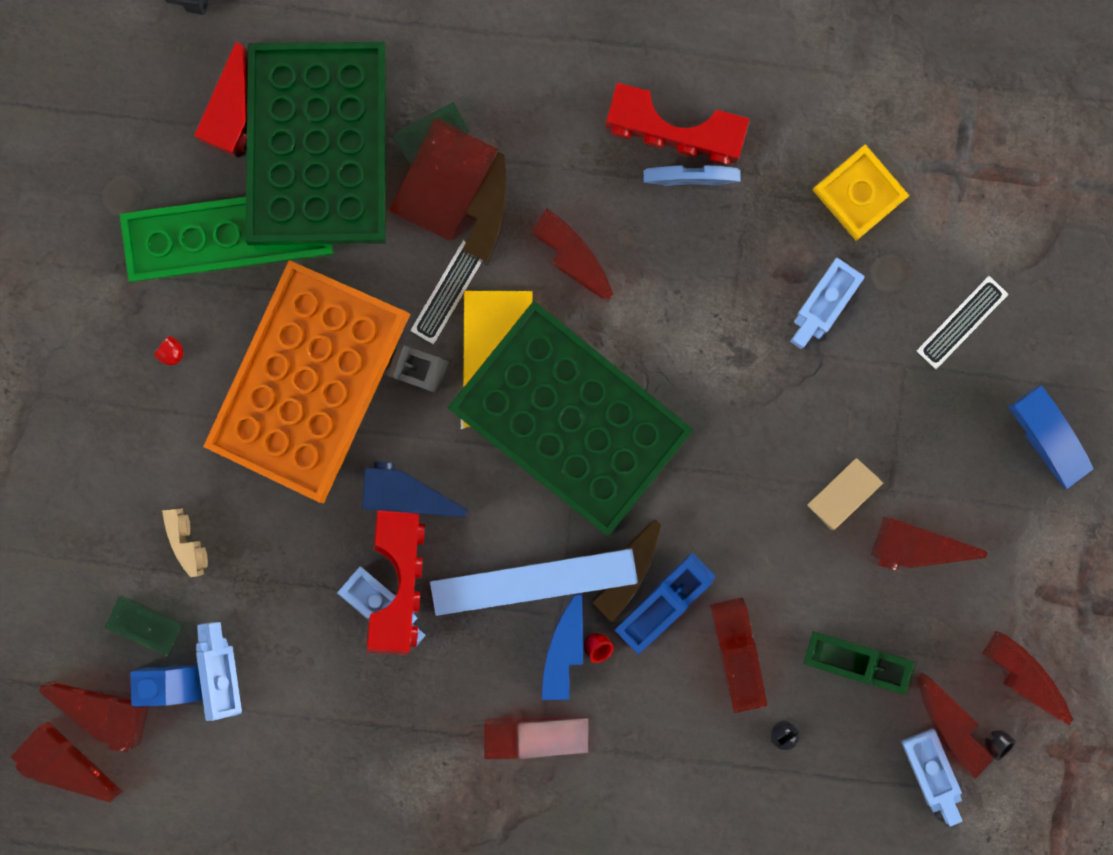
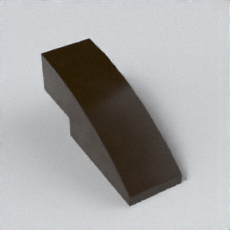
(488, 212)
(614, 600)

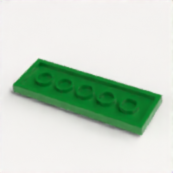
(199, 241)

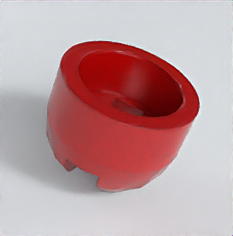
(169, 352)
(598, 647)

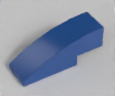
(1051, 436)
(665, 603)
(564, 650)

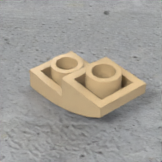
(189, 554)

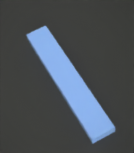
(534, 582)

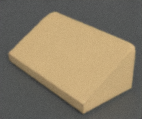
(844, 494)

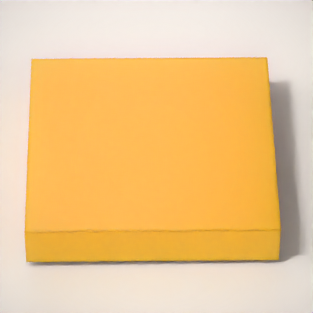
(860, 192)

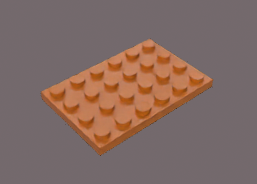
(306, 381)

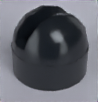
(780, 730)
(1000, 745)

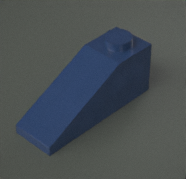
(400, 492)

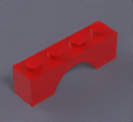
(717, 138)
(397, 539)

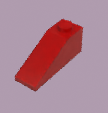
(226, 113)

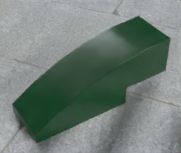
(860, 663)

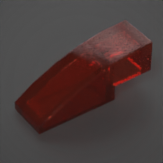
(573, 254)
(738, 655)
(1027, 676)
(954, 727)

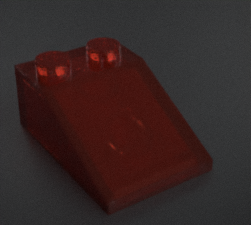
(443, 179)

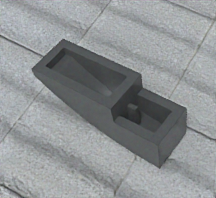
(416, 368)

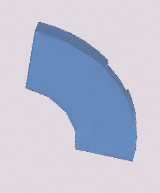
(683, 176)

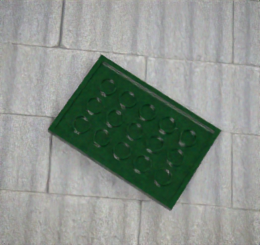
(316, 143)
(570, 418)

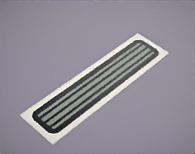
(445, 296)
(962, 322)

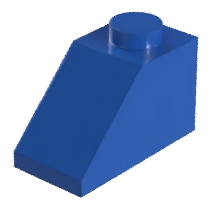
(165, 685)

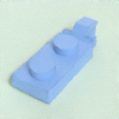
(826, 302)
(369, 596)
(217, 673)
(934, 774)

